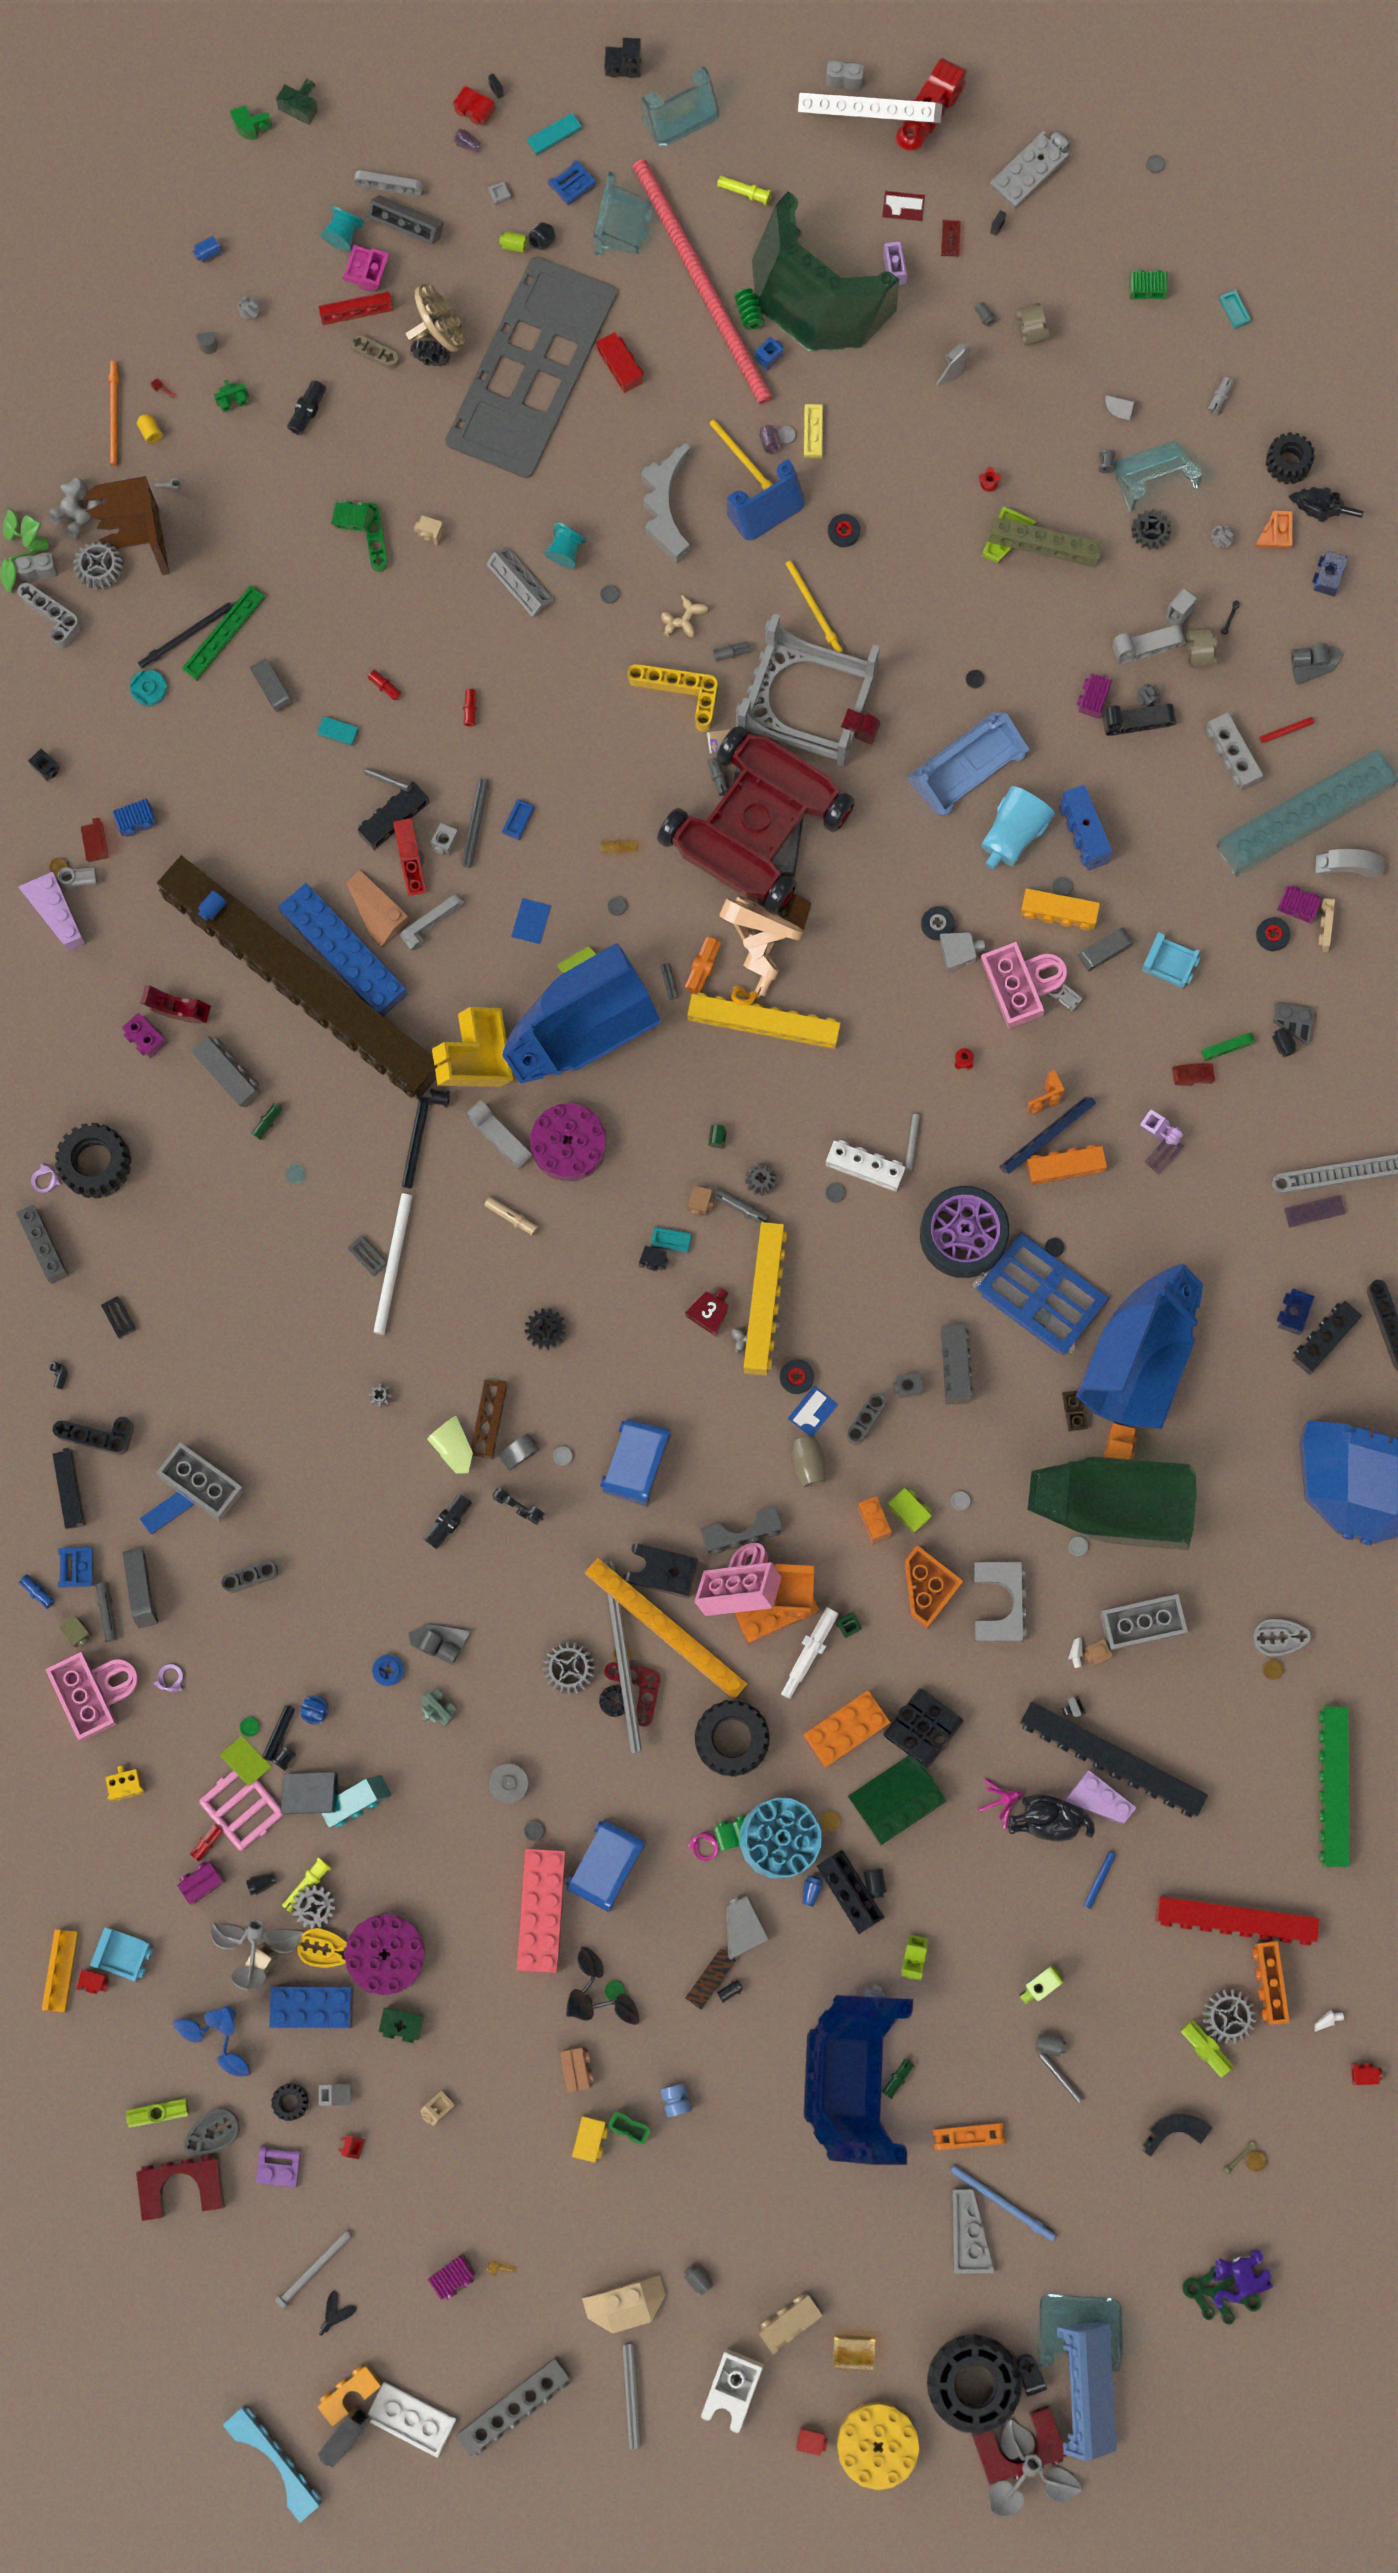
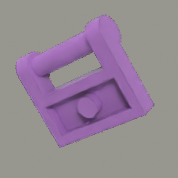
(278, 2173)

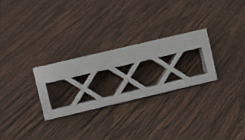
(517, 582)

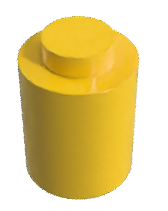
(149, 428)

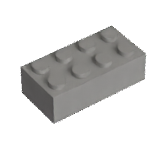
(199, 1482)
(1143, 1622)

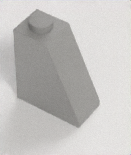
(742, 1927)

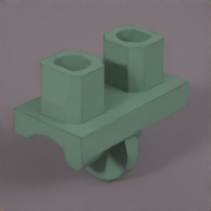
(434, 1710)

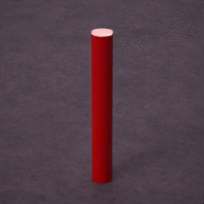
(1285, 730)

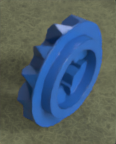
(380, 1676)

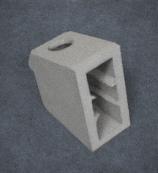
(959, 950)

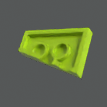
(996, 552)

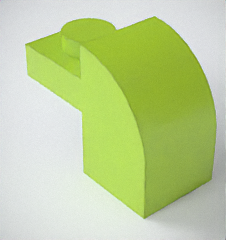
(914, 1957)

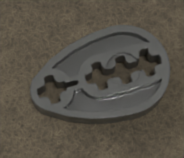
(209, 2121)

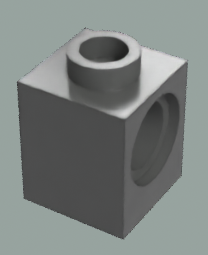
(915, 1379)

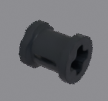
(439, 1098)
(283, 1757)

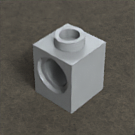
(444, 832)

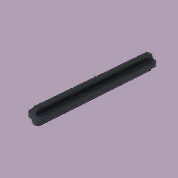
(415, 1143)

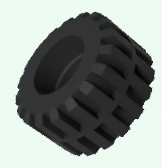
(1290, 444)

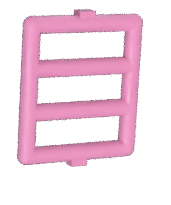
(229, 1830)

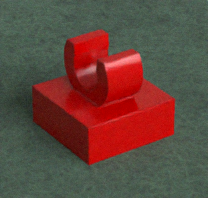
(352, 2147)

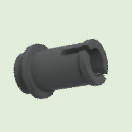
(987, 317)

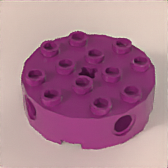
(572, 1124)
(370, 1969)

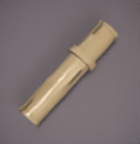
(518, 1220)

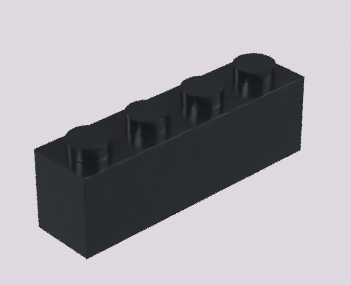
(398, 807)

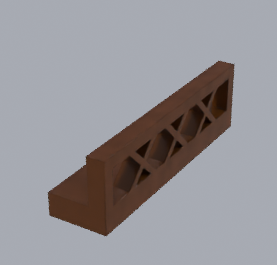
(495, 1419)

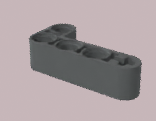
(139, 1588)

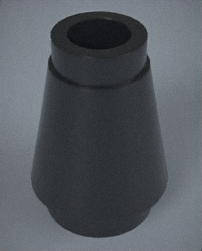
(260, 1883)

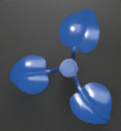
(221, 2021)

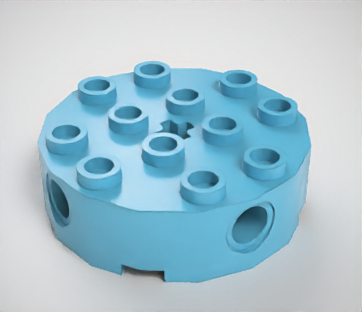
(794, 1825)

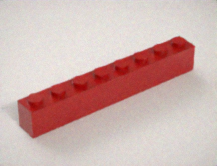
(1237, 1919)

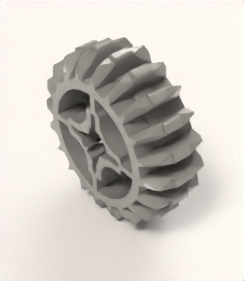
(91, 576)
(563, 1676)
(1225, 2025)

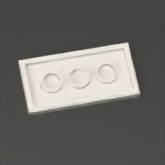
(411, 2419)

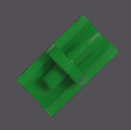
(231, 393)

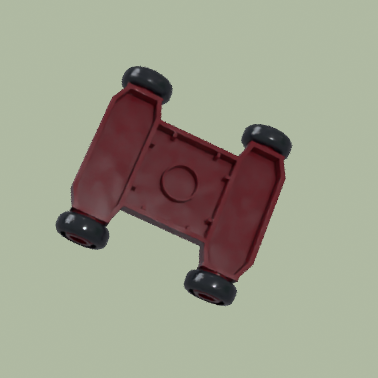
(756, 818)

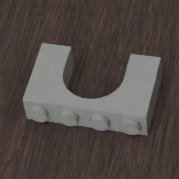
(1010, 1577)

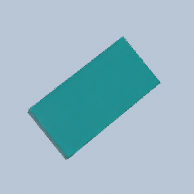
(1235, 309)
(337, 731)
(671, 1240)

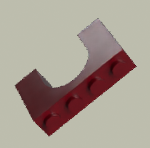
(152, 2180)
(1048, 2449)

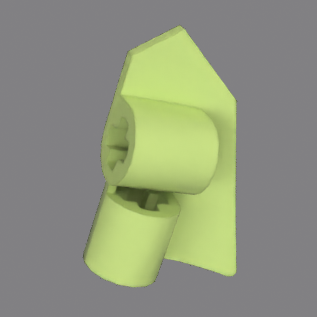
(452, 1446)

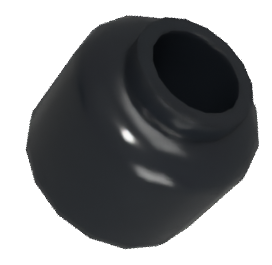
(541, 236)

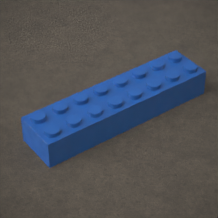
(342, 950)

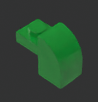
(248, 126)

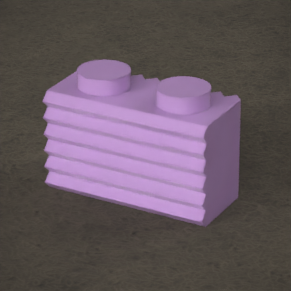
(895, 261)

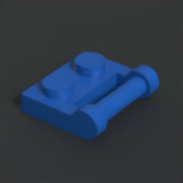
(575, 186)
(81, 1567)

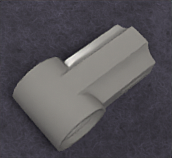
(80, 877)

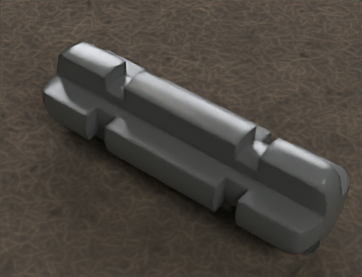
(669, 981)

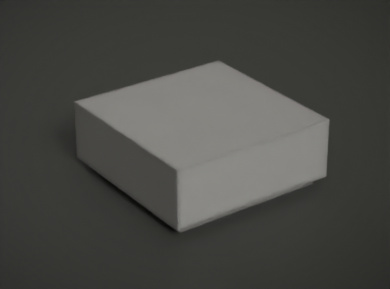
(499, 193)

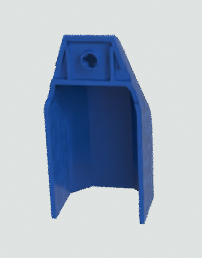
(581, 1017)
(1144, 1351)

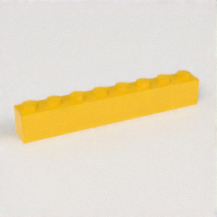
(764, 1021)
(764, 1299)

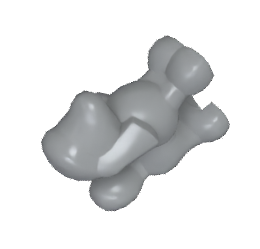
(69, 507)

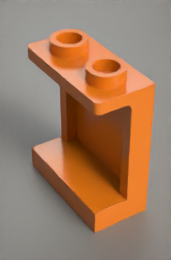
(794, 1591)

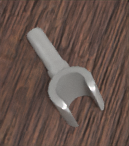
(169, 485)

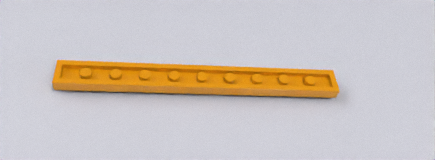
(665, 1628)

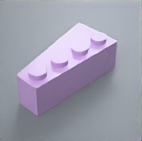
(52, 906)

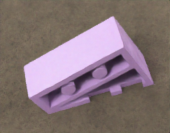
(1100, 1799)

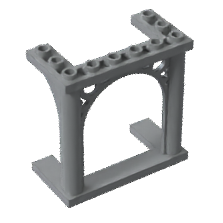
(783, 642)

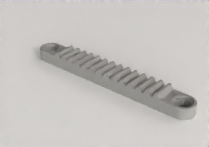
(1337, 1174)

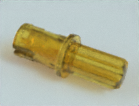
(617, 846)

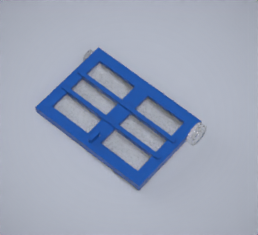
(1041, 1294)

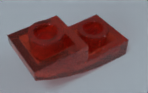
(1193, 1073)

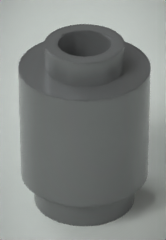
(1051, 2044)
(698, 2279)

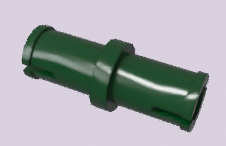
(266, 1121)
(898, 2078)

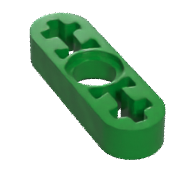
(1228, 1046)

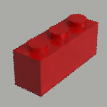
(620, 362)

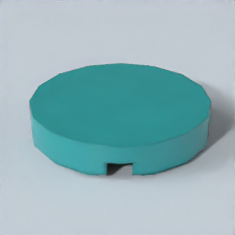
(148, 688)

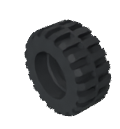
(80, 1140)
(712, 1719)

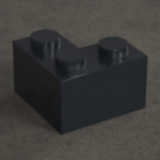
(624, 60)

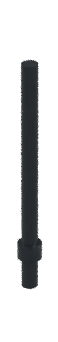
(155, 655)

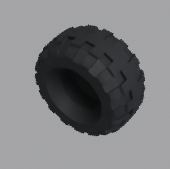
(942, 2377)

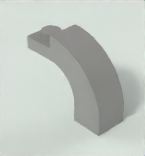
(1350, 860)

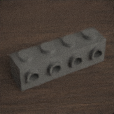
(405, 219)
(226, 1071)

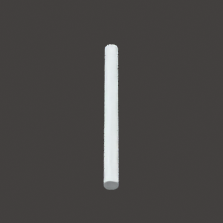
(392, 1264)

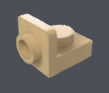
(436, 2108)

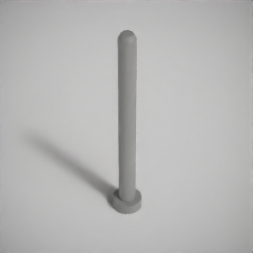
(282, 2301)

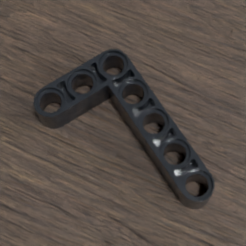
(1383, 1317)

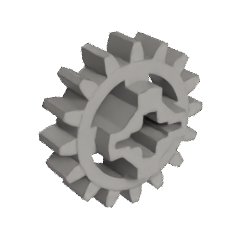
(320, 1904)

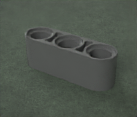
(270, 685)
(1105, 949)
(863, 1427)
(259, 1577)

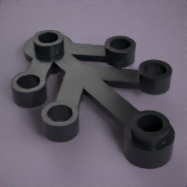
(534, 1514)

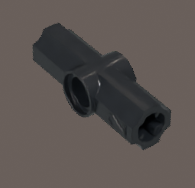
(306, 407)
(448, 1521)

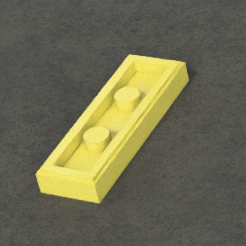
(813, 430)

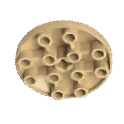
(437, 319)

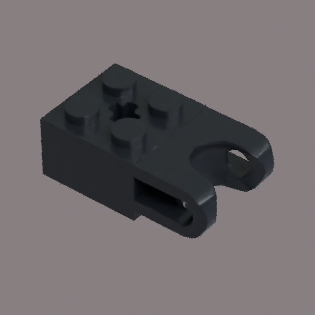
(657, 1571)

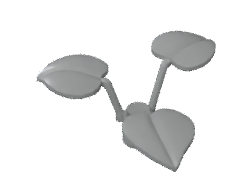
(229, 1936)
(1020, 2443)

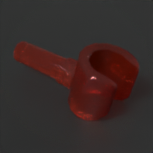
(157, 385)

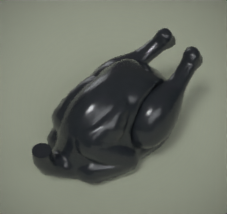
(1051, 1819)

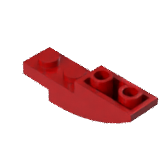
(409, 857)

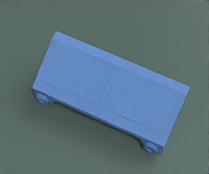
(968, 762)
(1090, 2390)

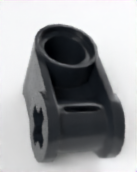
(1032, 2377)

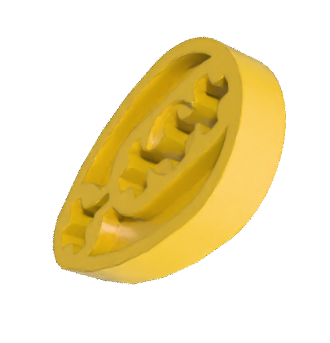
(317, 1959)

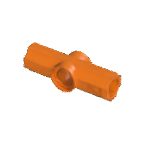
(703, 965)

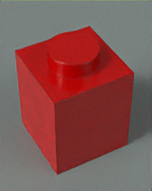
(811, 2441)

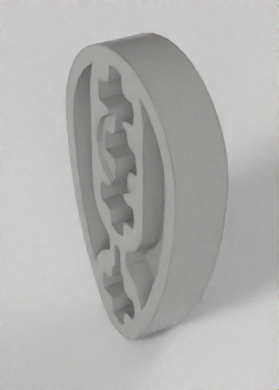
(1276, 1626)

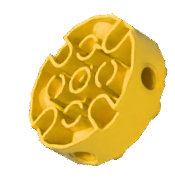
(877, 2467)

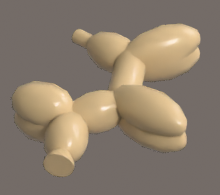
(683, 622)

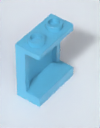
(1171, 961)
(122, 1954)

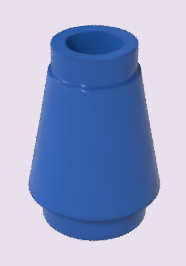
(812, 1889)

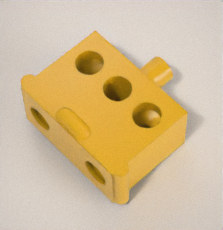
(128, 1788)

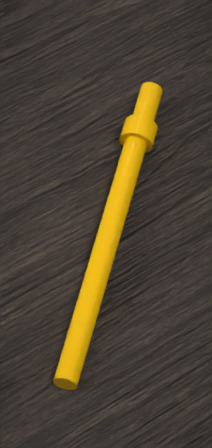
(740, 454)
(831, 637)

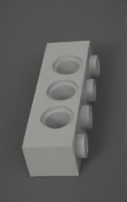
(1225, 725)

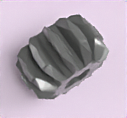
(768, 1179)

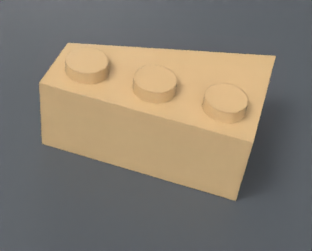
(789, 2322)

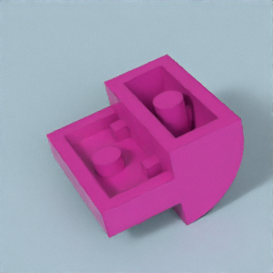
(365, 267)

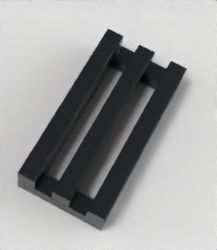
(125, 1331)

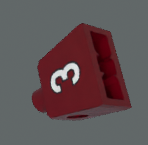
(709, 1311)

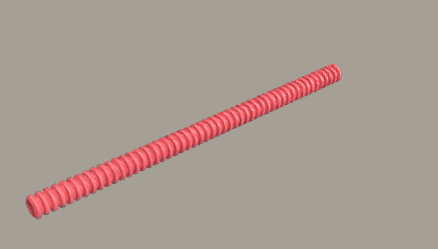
(702, 281)

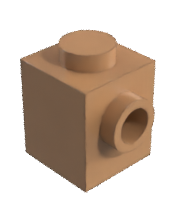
(700, 1201)
(1097, 1653)

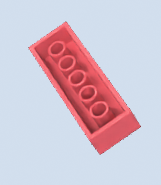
(541, 1910)

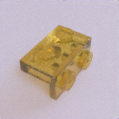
(853, 2352)

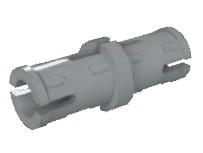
(1220, 395)

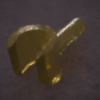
(494, 2266)

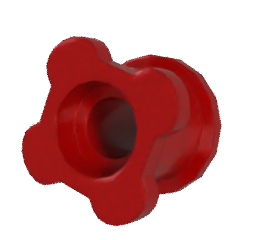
(989, 480)
(961, 1063)

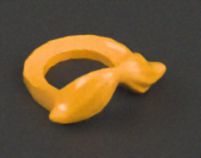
(740, 991)

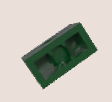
(412, 2021)

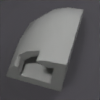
(1120, 406)

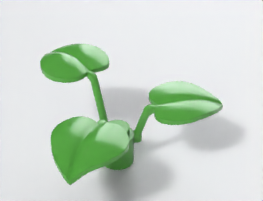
(29, 529)

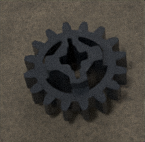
(429, 352)
(1151, 537)
(552, 1328)

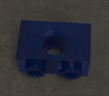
(1329, 583)
(1295, 1323)

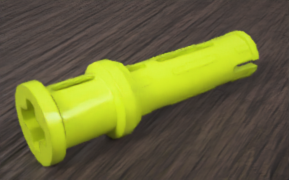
(752, 192)
(312, 1877)

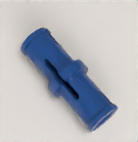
(36, 1591)

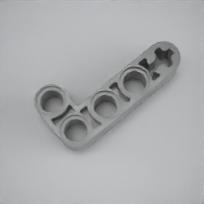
(47, 611)
(1148, 644)
(497, 1134)

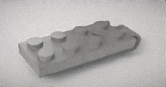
(1027, 171)

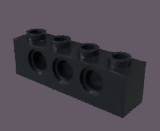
(1310, 1362)
(850, 1891)

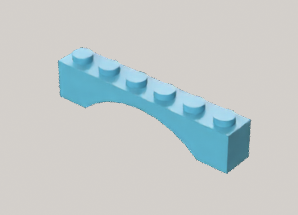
(246, 2429)

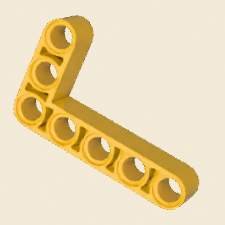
(680, 687)

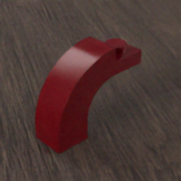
(174, 1007)

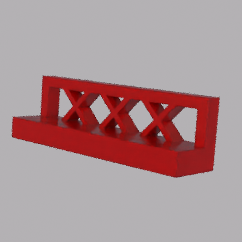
(355, 308)

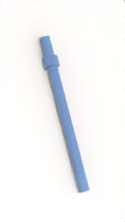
(1036, 2225)

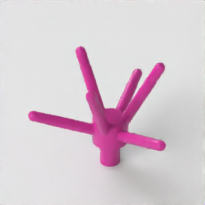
(1007, 1798)

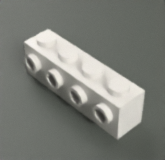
(865, 1165)

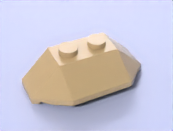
(626, 2305)

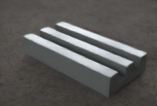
(377, 1267)

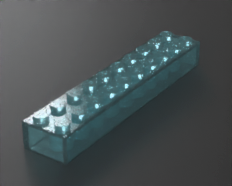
(1307, 812)

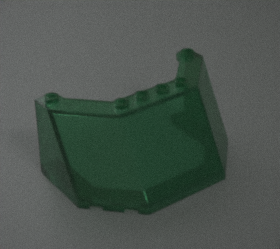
(811, 298)

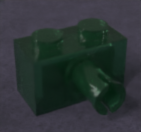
(297, 102)

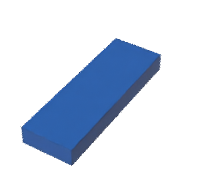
(165, 1512)

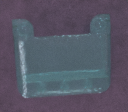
(1153, 464)
(1071, 2310)

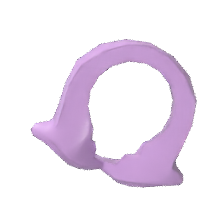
(43, 1170)
(160, 1681)

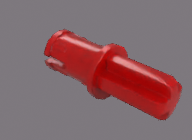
(384, 685)
(469, 708)
(206, 1842)

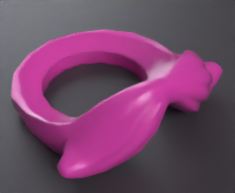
(694, 1845)

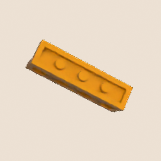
(60, 1970)

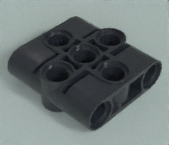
(942, 1725)

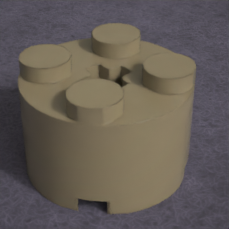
(1032, 324)
(1200, 646)

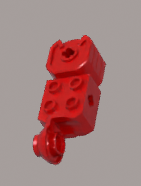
(941, 87)

